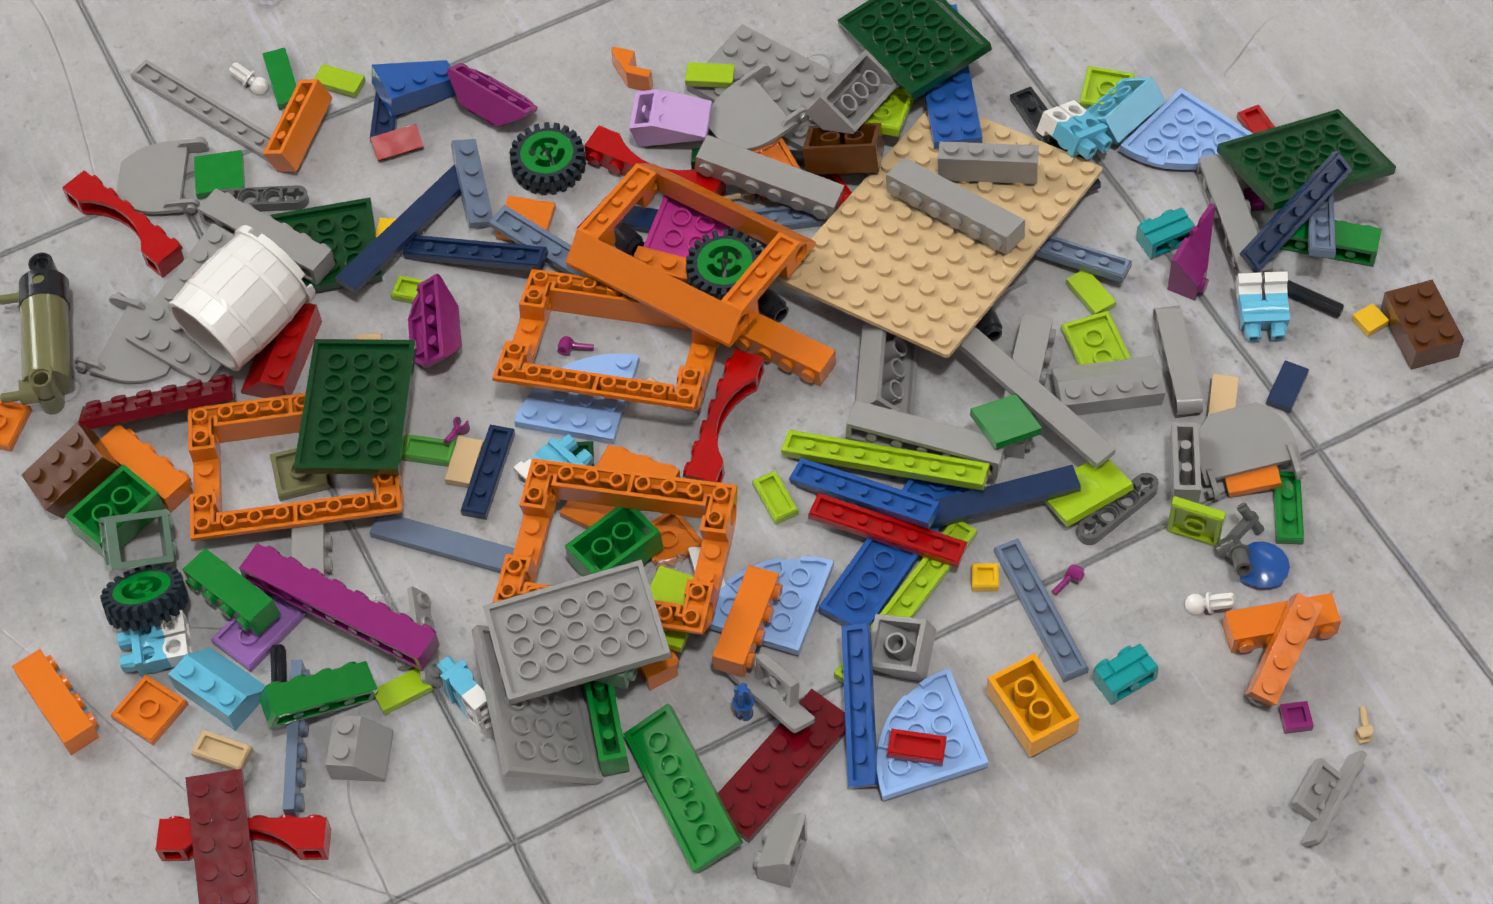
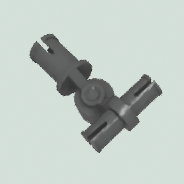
(1231, 544)

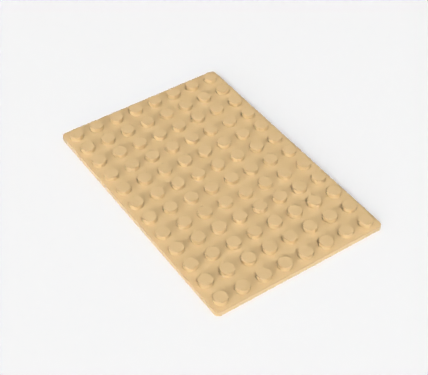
(918, 272)

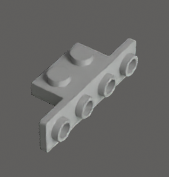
(421, 614)
(776, 692)
(1323, 793)

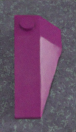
(1191, 260)

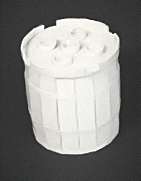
(241, 298)

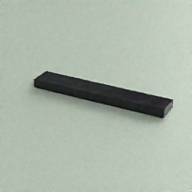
(1031, 110)

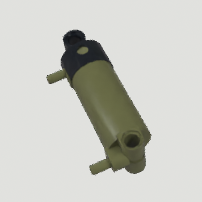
(44, 335)

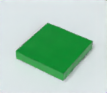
(218, 172)
(1005, 421)

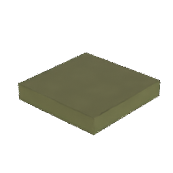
(294, 485)

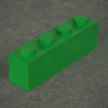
(1353, 242)
(230, 592)
(317, 693)
(607, 728)

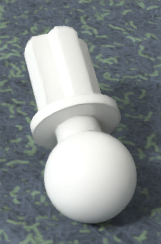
(257, 85)
(1196, 603)

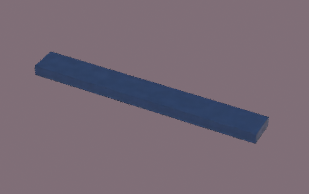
(400, 232)

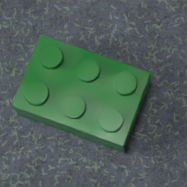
(117, 495)
(614, 541)

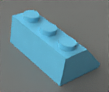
(1136, 101)
(217, 686)

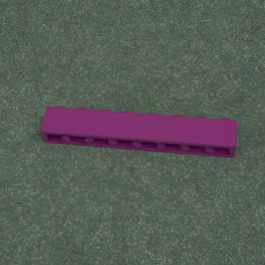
(340, 606)

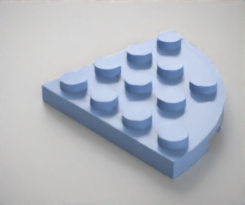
(1181, 134)
(580, 414)
(793, 613)
(930, 709)

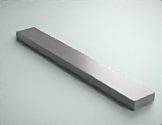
(202, 107)
(1037, 398)

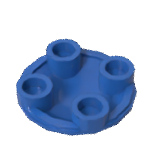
(1268, 564)

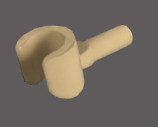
(744, 195)
(1364, 733)

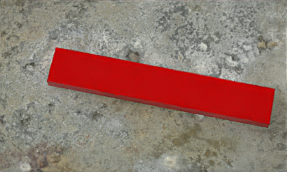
(888, 530)

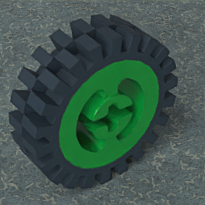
(534, 169)
(707, 264)
(144, 597)

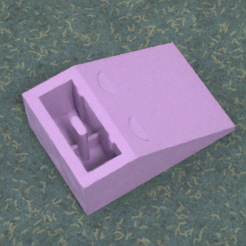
(668, 118)

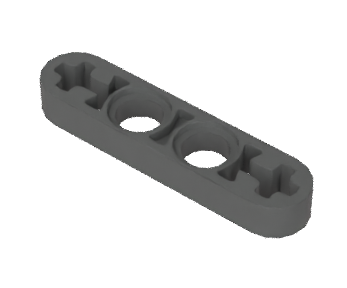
(263, 193)
(1121, 511)

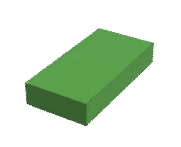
(427, 450)

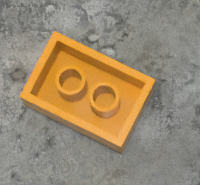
(1032, 705)

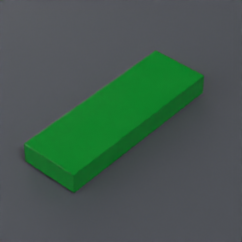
(280, 75)
(1288, 510)

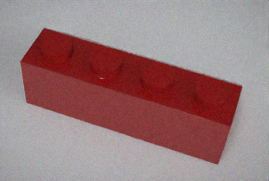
(283, 359)

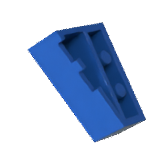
(411, 84)

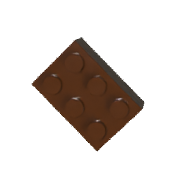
(843, 152)
(1422, 324)
(69, 470)

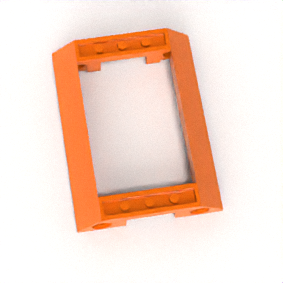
(586, 296)
(720, 320)
(258, 419)
(632, 490)

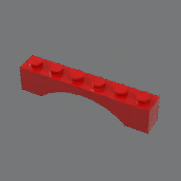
(609, 151)
(93, 198)
(741, 379)
(302, 836)

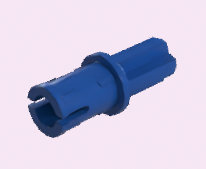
(743, 702)

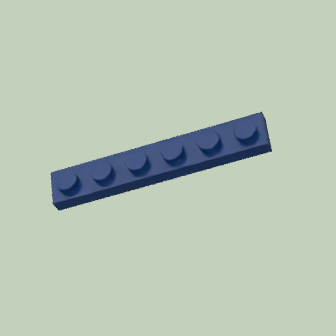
(865, 493)
(859, 706)

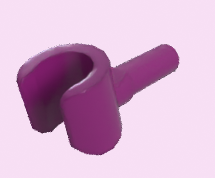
(567, 343)
(457, 430)
(1073, 573)

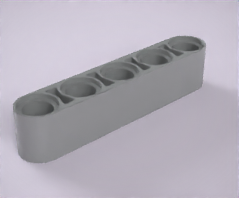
(1178, 360)

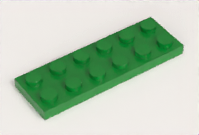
(683, 788)

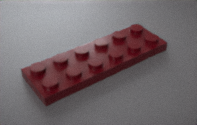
(155, 403)
(781, 766)
(221, 838)

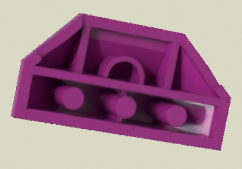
(488, 96)
(434, 322)

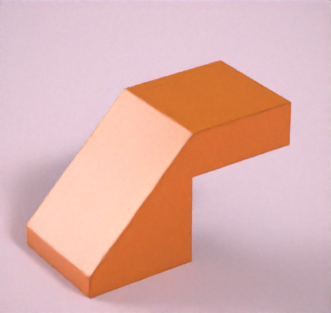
(633, 76)

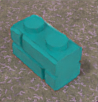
(1164, 232)
(1125, 673)

